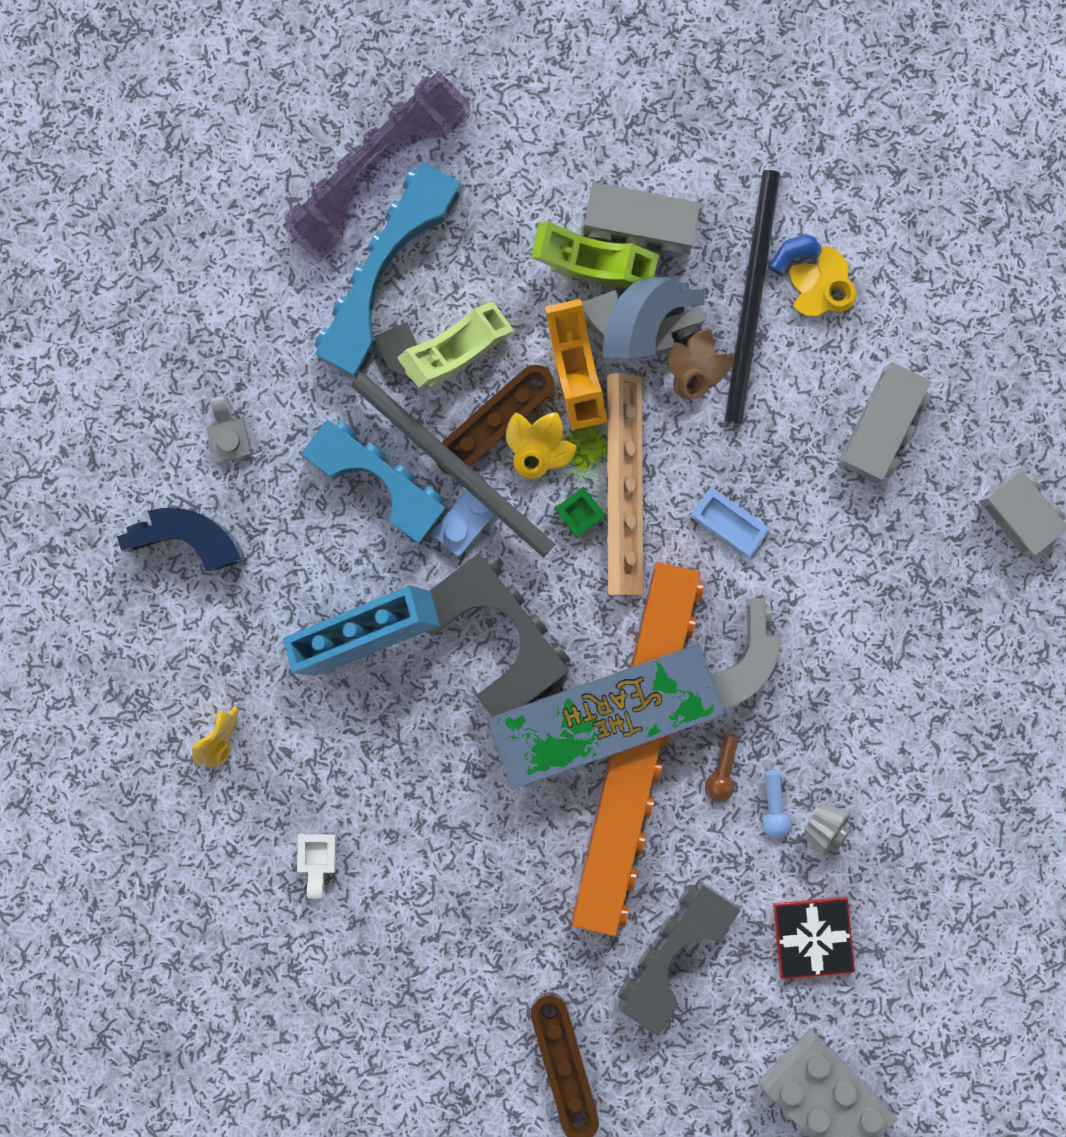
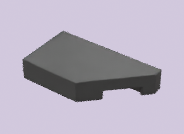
(394, 343)

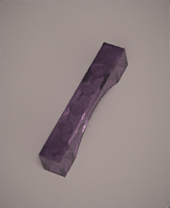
(427, 115)

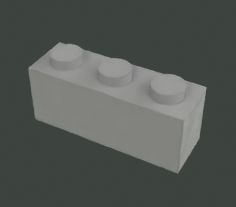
(641, 219)
(885, 423)

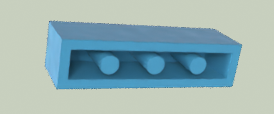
(361, 631)

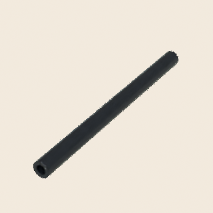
(752, 296)

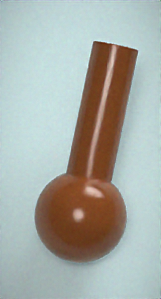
(720, 785)

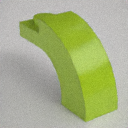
(592, 259)

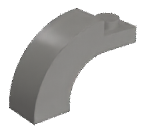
(681, 325)
(755, 663)

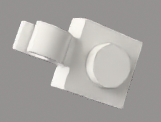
(316, 857)

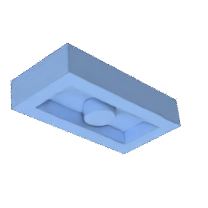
(462, 523)

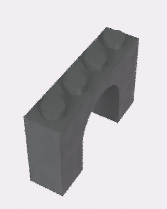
(537, 663)

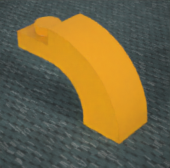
(575, 364)

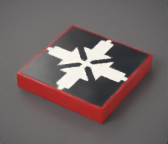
(813, 937)

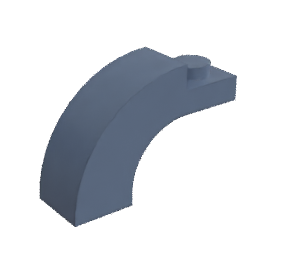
(639, 312)

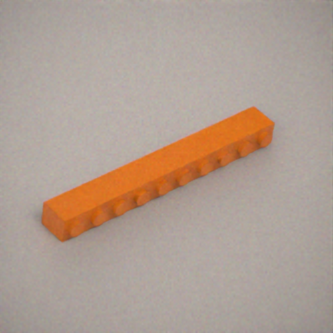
(630, 772)

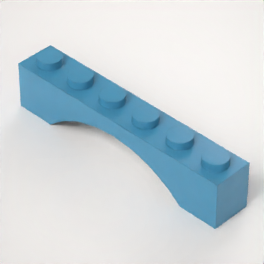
(424, 204)

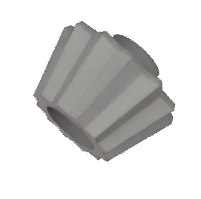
(827, 828)

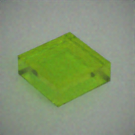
(589, 447)

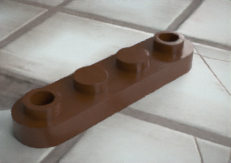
(491, 420)
(564, 1066)

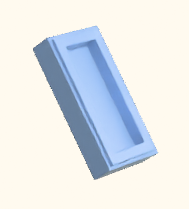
(729, 523)

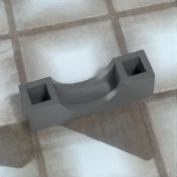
(702, 916)

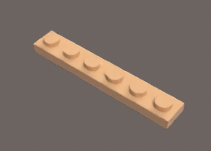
(625, 484)

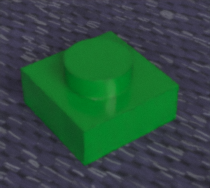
(579, 512)

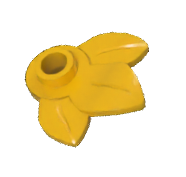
(819, 280)
(538, 440)
(215, 746)

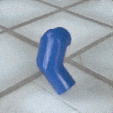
(794, 248)

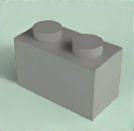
(1025, 513)

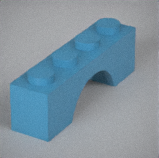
(338, 453)

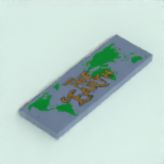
(605, 716)

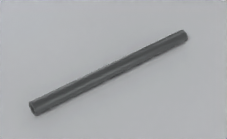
(453, 465)

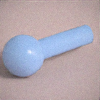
(776, 823)

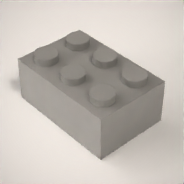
(825, 1093)

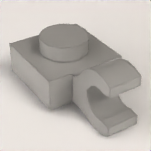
(228, 437)

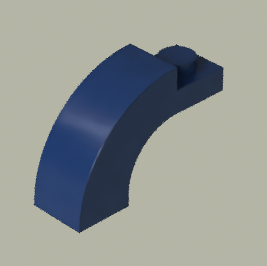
(208, 537)

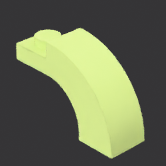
(457, 347)

